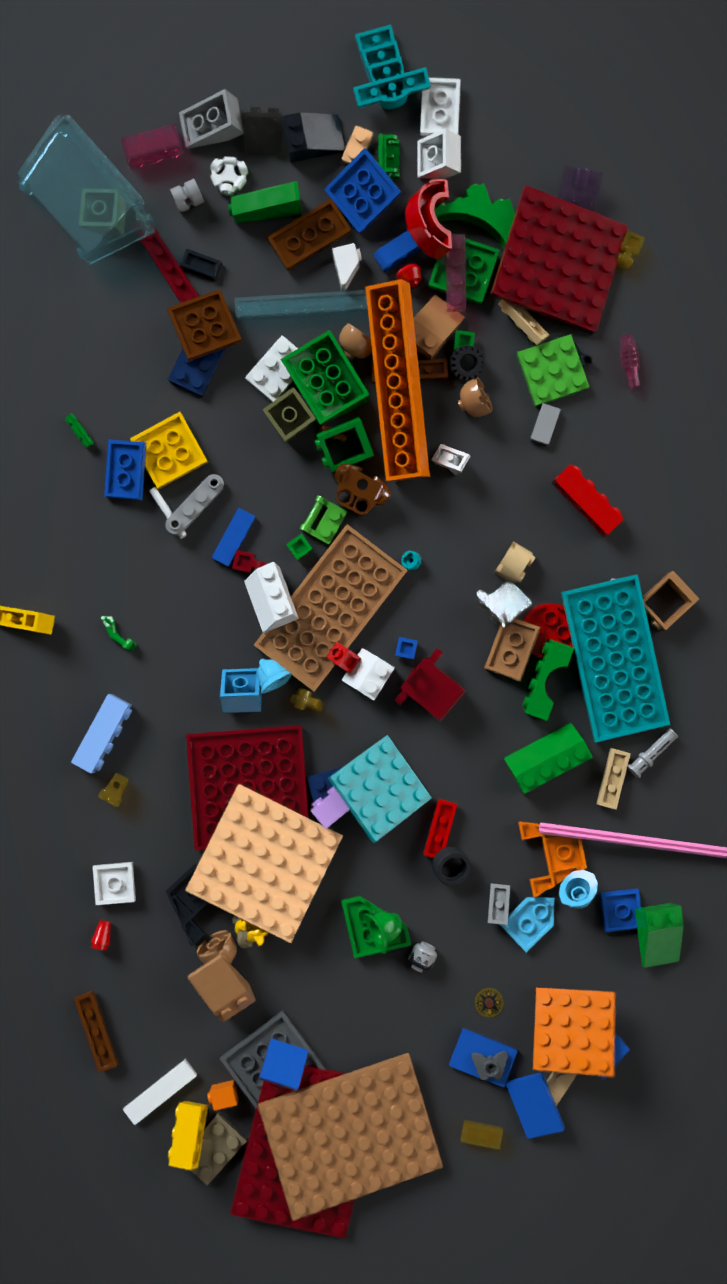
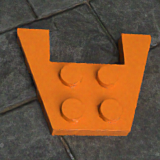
(561, 854)

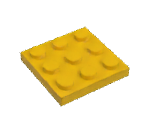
(170, 450)

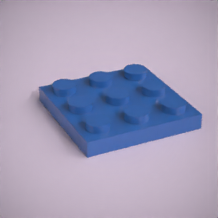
(363, 191)

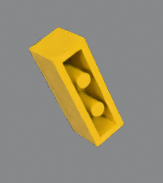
(188, 1135)

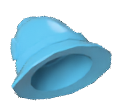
(272, 675)
(578, 889)

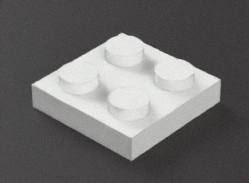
(114, 883)

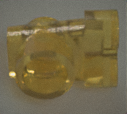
(303, 699)
(112, 794)

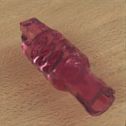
(630, 359)

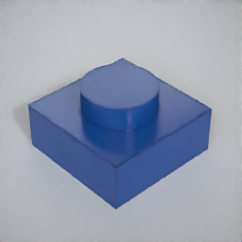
(406, 648)

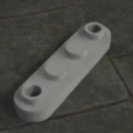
(194, 504)

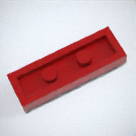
(440, 827)

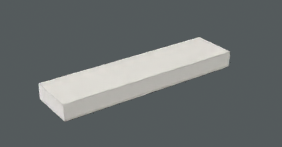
(159, 1091)

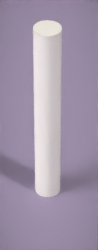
(164, 507)

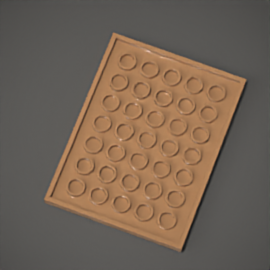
(350, 1136)

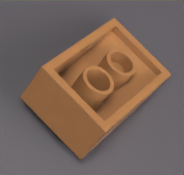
(434, 327)
(222, 988)

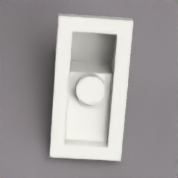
(451, 459)

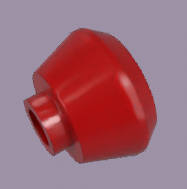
(410, 274)

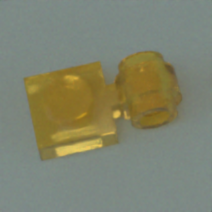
(631, 247)

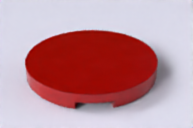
(552, 623)

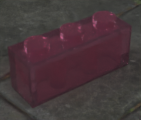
(152, 146)

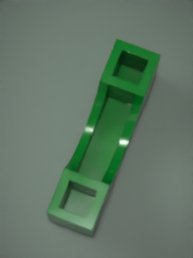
(555, 656)

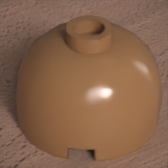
(354, 342)
(474, 399)
(222, 943)

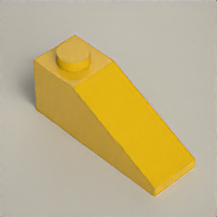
(26, 620)

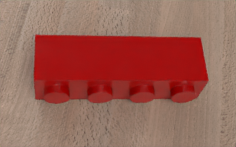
(588, 500)

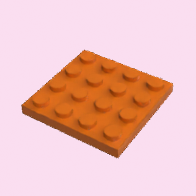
(574, 1031)

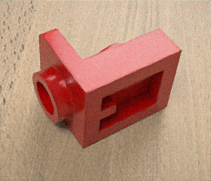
(343, 657)

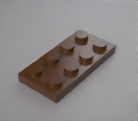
(309, 234)

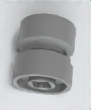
(187, 195)

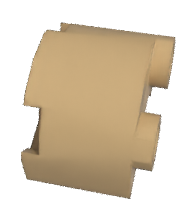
(514, 563)

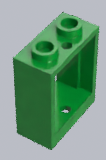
(362, 437)

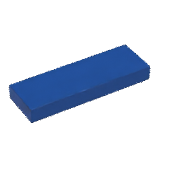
(233, 537)

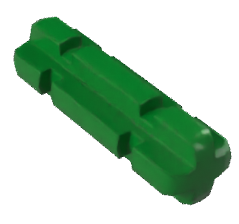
(79, 431)

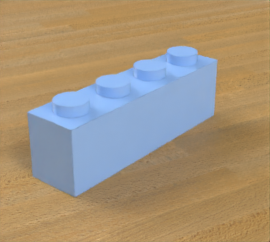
(101, 734)

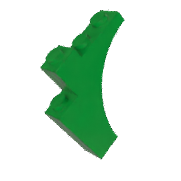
(477, 209)

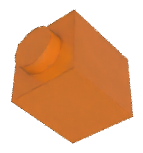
(223, 1095)

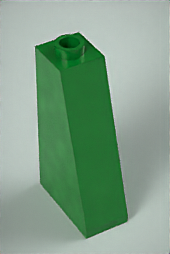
(266, 203)

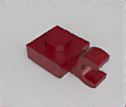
(246, 562)

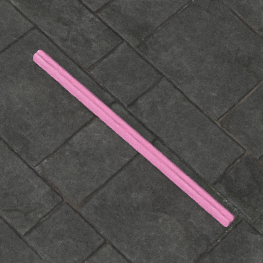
(633, 840)

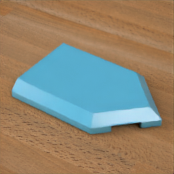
(530, 921)

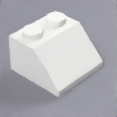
(439, 155)
(368, 674)

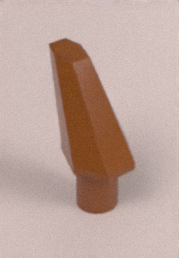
(342, 437)

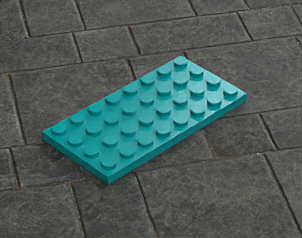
(615, 658)

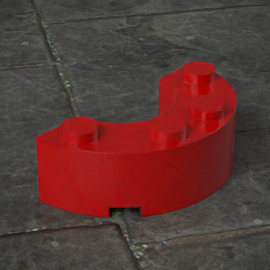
(422, 221)

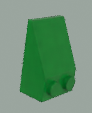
(659, 933)

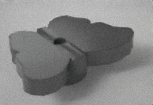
(497, 1064)

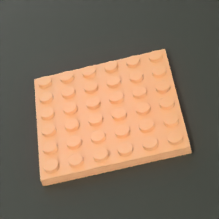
(264, 863)

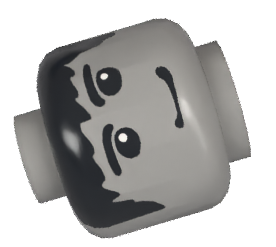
(422, 956)

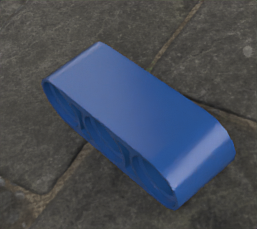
(396, 251)

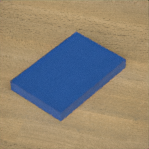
(125, 469)
(473, 1042)
(535, 1105)

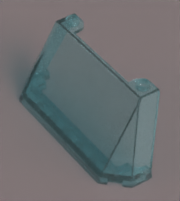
(84, 191)

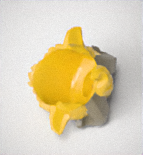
(248, 933)

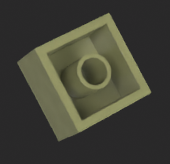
(289, 415)

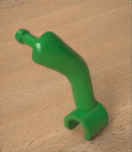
(111, 629)

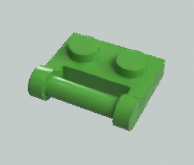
(329, 523)

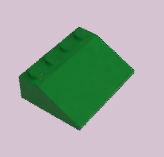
(325, 378)

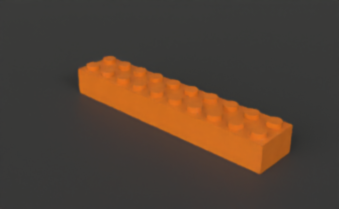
(397, 380)

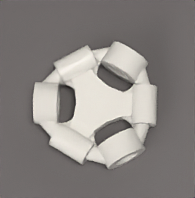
(228, 175)

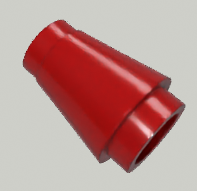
(101, 937)

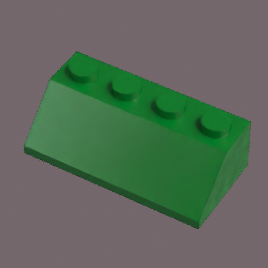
(547, 758)

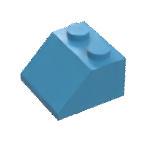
(240, 691)

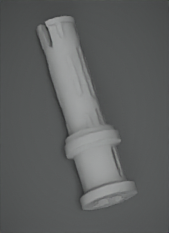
(646, 759)

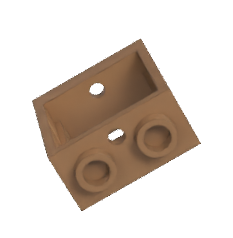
(682, 590)

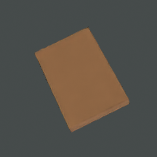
(512, 649)

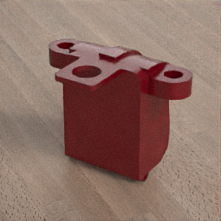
(431, 687)

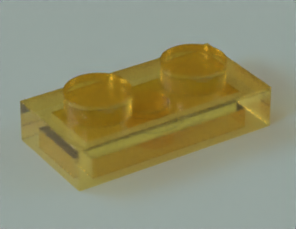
(481, 1134)

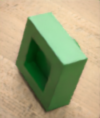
(463, 338)
(299, 547)

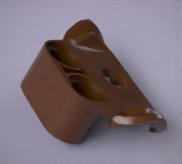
(375, 494)

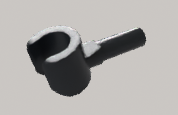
(582, 355)

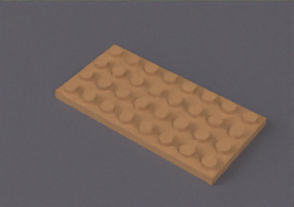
(332, 606)

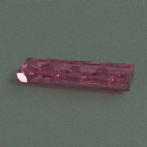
(456, 275)

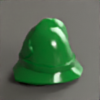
(383, 928)

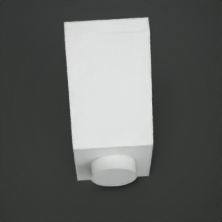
(346, 263)

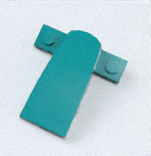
(385, 71)

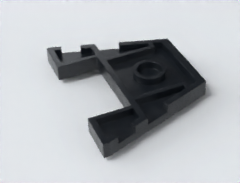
(187, 906)

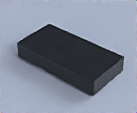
(201, 264)

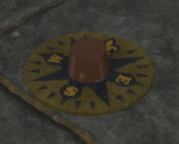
(489, 1002)

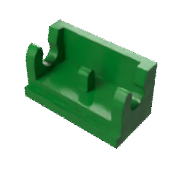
(389, 155)

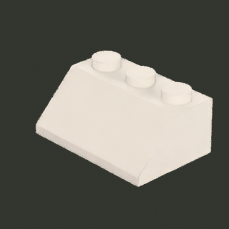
(270, 597)

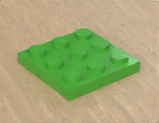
(552, 370)

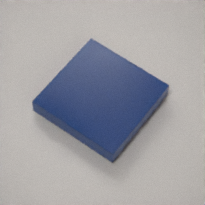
(619, 909)
(283, 1064)

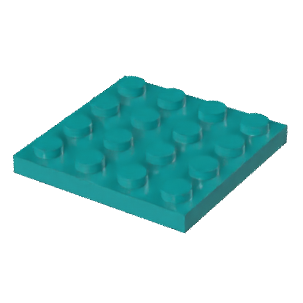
(380, 788)

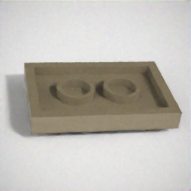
(219, 1145)

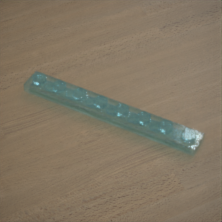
(301, 304)

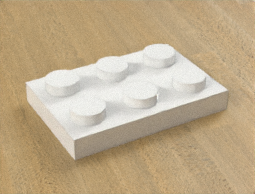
(440, 106)
(270, 374)

